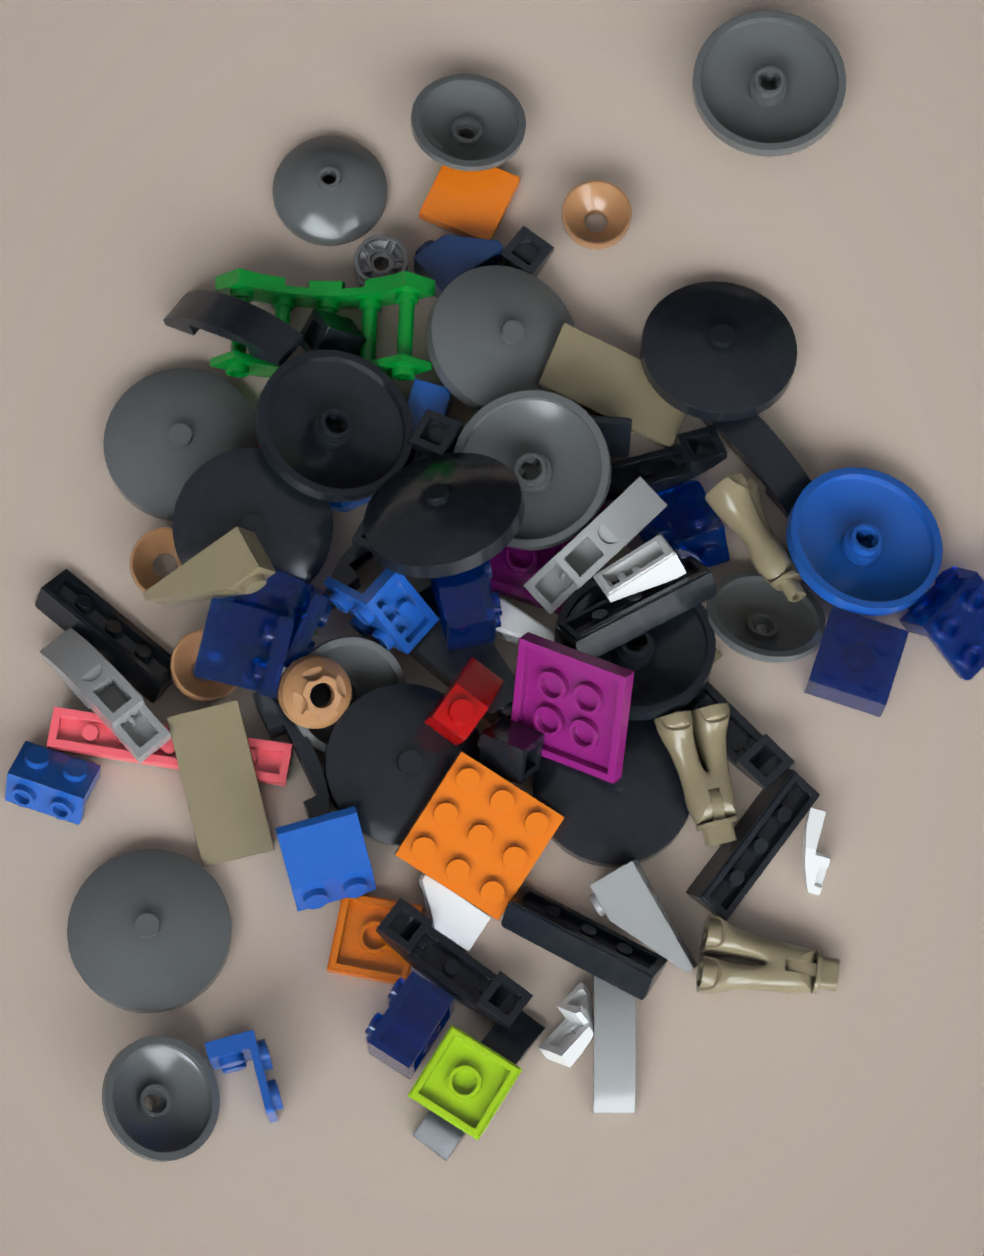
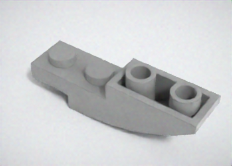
(595, 545)
(106, 693)

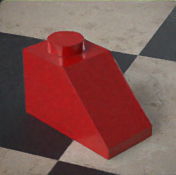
(464, 702)

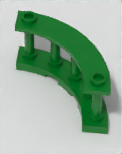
(399, 288)

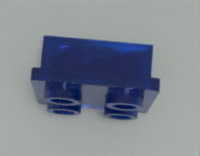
(244, 646)

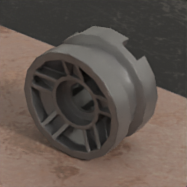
(378, 249)

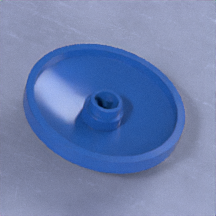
(864, 541)

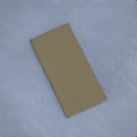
(608, 384)
(220, 783)

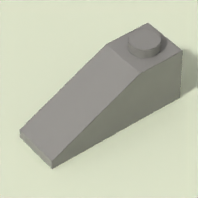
(635, 907)

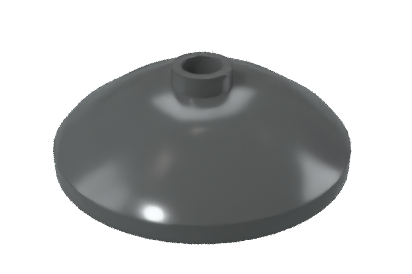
(471, 109)
(333, 211)
(762, 621)
(367, 667)
(181, 1093)

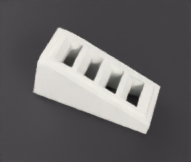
(640, 570)
(517, 623)

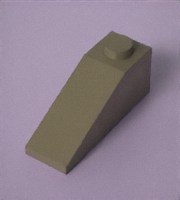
(226, 568)

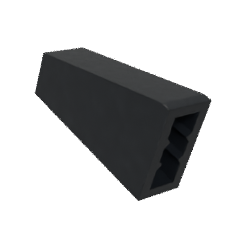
(445, 665)

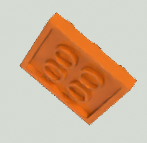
(479, 835)

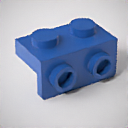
(51, 782)

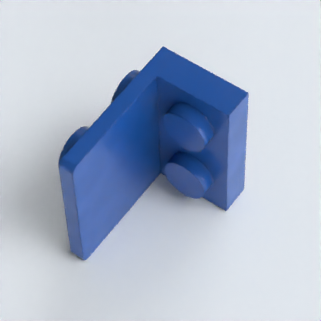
(386, 610)
(233, 1053)

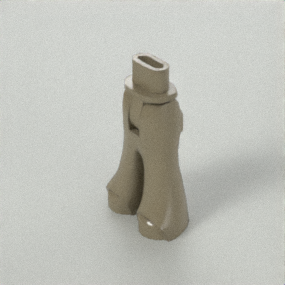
(741, 508)
(708, 783)
(785, 965)

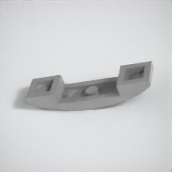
(614, 1049)

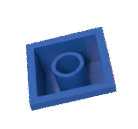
(326, 859)

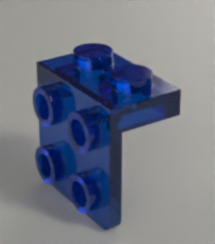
(689, 525)
(294, 598)
(952, 619)

